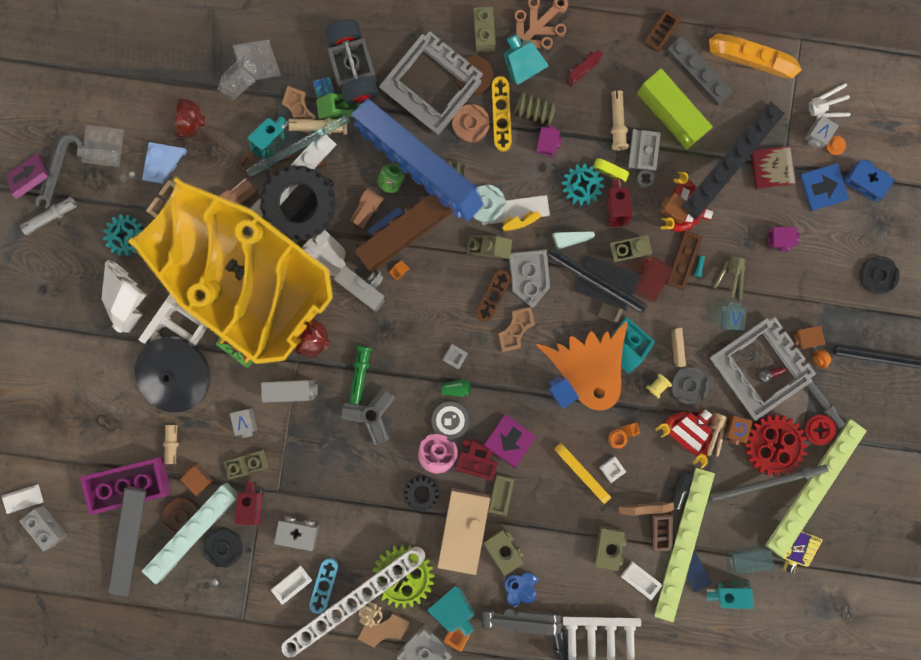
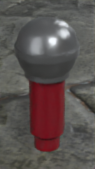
(765, 375)

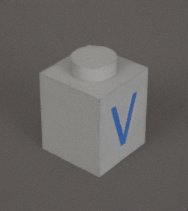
(821, 132)
(243, 423)

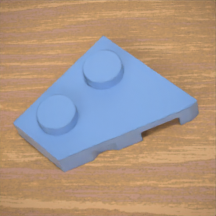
(161, 161)

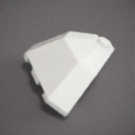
(121, 297)

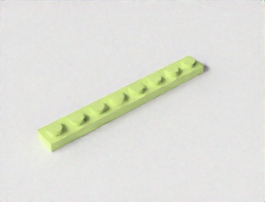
(815, 489)
(684, 544)

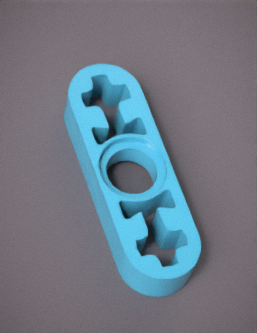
(325, 600)

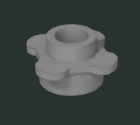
(374, 278)

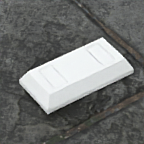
(22, 499)
(641, 580)
(291, 585)

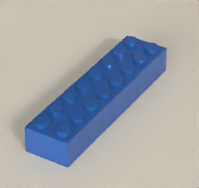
(417, 160)

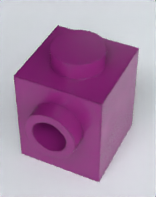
(548, 141)
(783, 238)

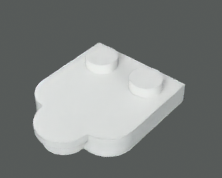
(327, 252)

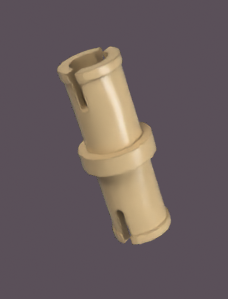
(170, 444)

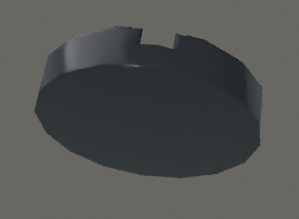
(879, 275)
(223, 548)

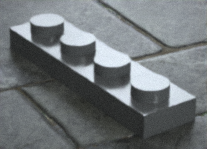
(699, 70)

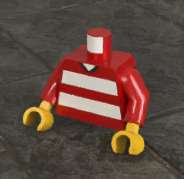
(684, 190)
(690, 432)

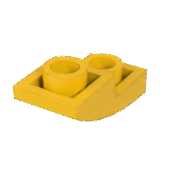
(513, 224)

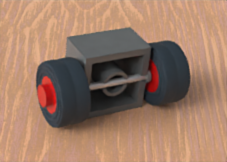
(351, 61)

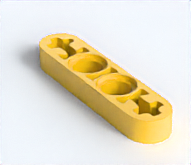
(501, 114)
(582, 473)

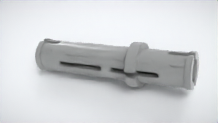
(47, 216)

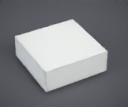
(612, 469)

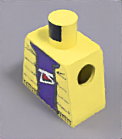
(801, 551)

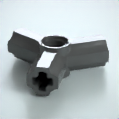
(359, 413)

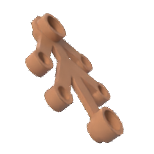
(537, 27)

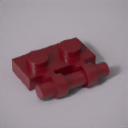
(476, 465)

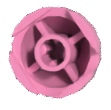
(437, 453)

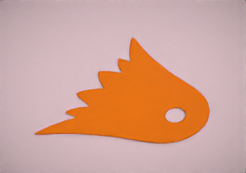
(592, 367)

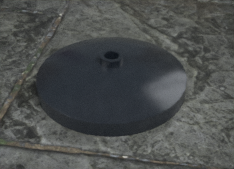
(172, 374)

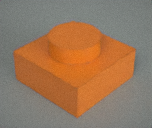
(456, 640)

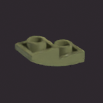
(246, 464)

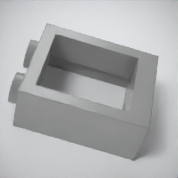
(288, 391)

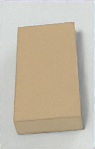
(678, 347)

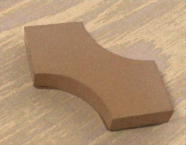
(295, 102)
(521, 321)
(648, 508)
(392, 627)

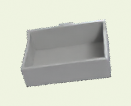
(360, 288)

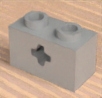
(43, 528)
(286, 536)

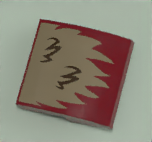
(773, 167)

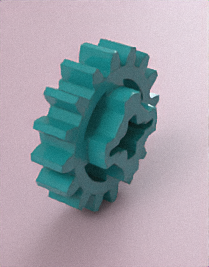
(585, 193)
(117, 234)

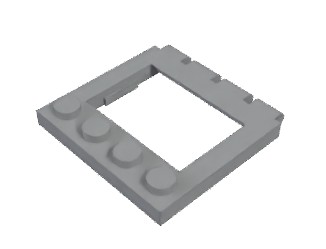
(416, 105)
(740, 384)

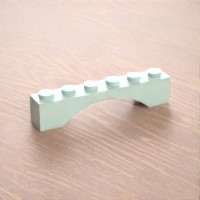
(190, 533)

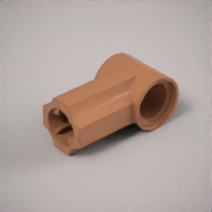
(240, 193)
(369, 204)

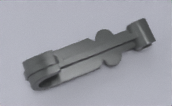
(54, 168)
(523, 621)

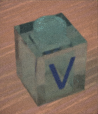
(733, 317)

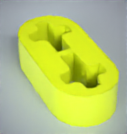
(610, 170)

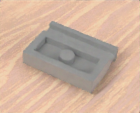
(644, 150)

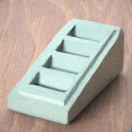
(566, 239)

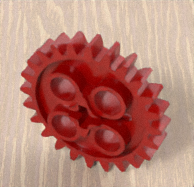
(792, 449)

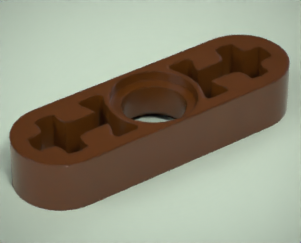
(494, 281)

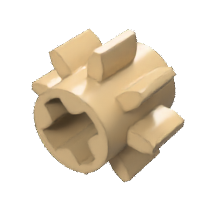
(370, 614)

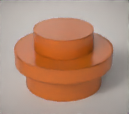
(836, 145)
(821, 358)
(617, 438)

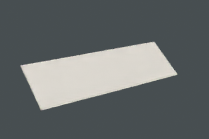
(522, 206)

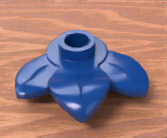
(523, 590)

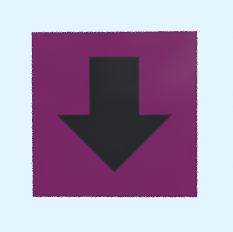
(26, 176)
(509, 441)

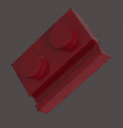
(578, 72)

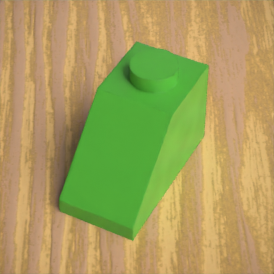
(334, 106)

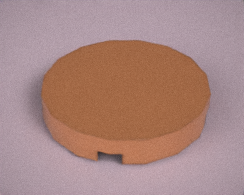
(471, 123)

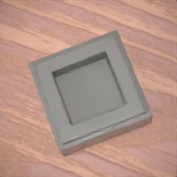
(455, 356)

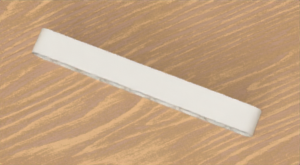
(346, 608)

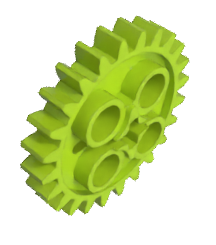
(418, 583)

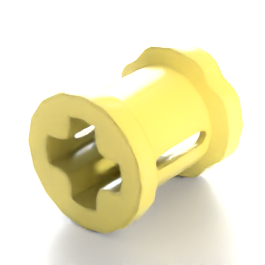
(658, 386)

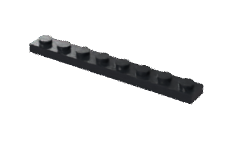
(732, 160)

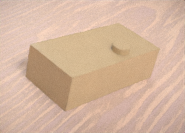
(464, 531)

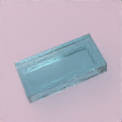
(752, 561)

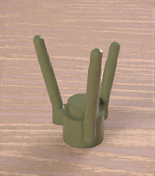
(735, 267)

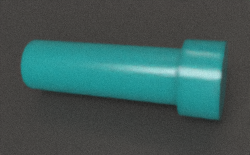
(699, 267)

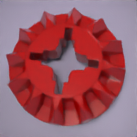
(824, 437)

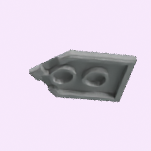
(529, 275)

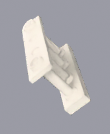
(163, 319)
(610, 625)

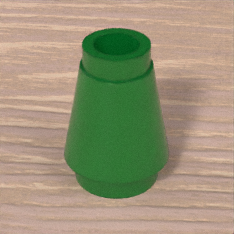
(456, 388)

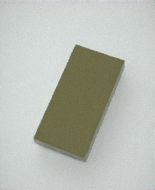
(501, 495)

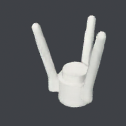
(819, 106)

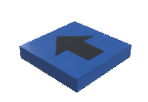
(824, 187)

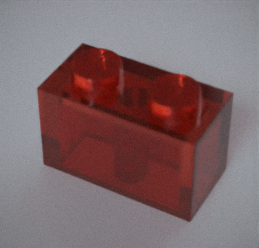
(653, 278)

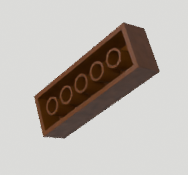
(401, 231)

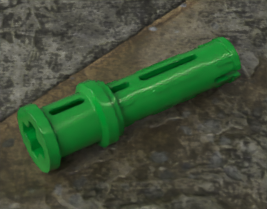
(360, 364)

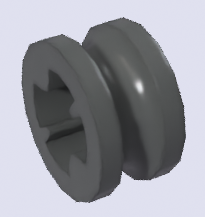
(651, 179)

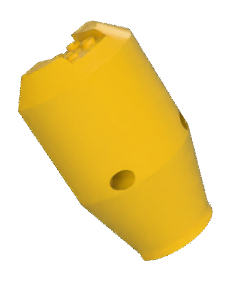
(280, 282)

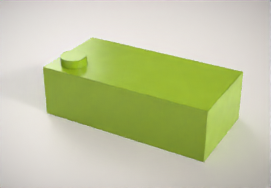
(674, 109)

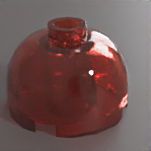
(188, 118)
(313, 339)

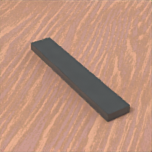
(127, 541)

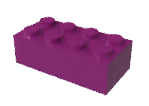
(107, 488)

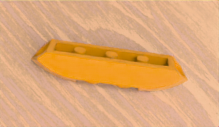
(754, 55)

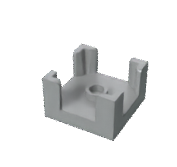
(425, 646)

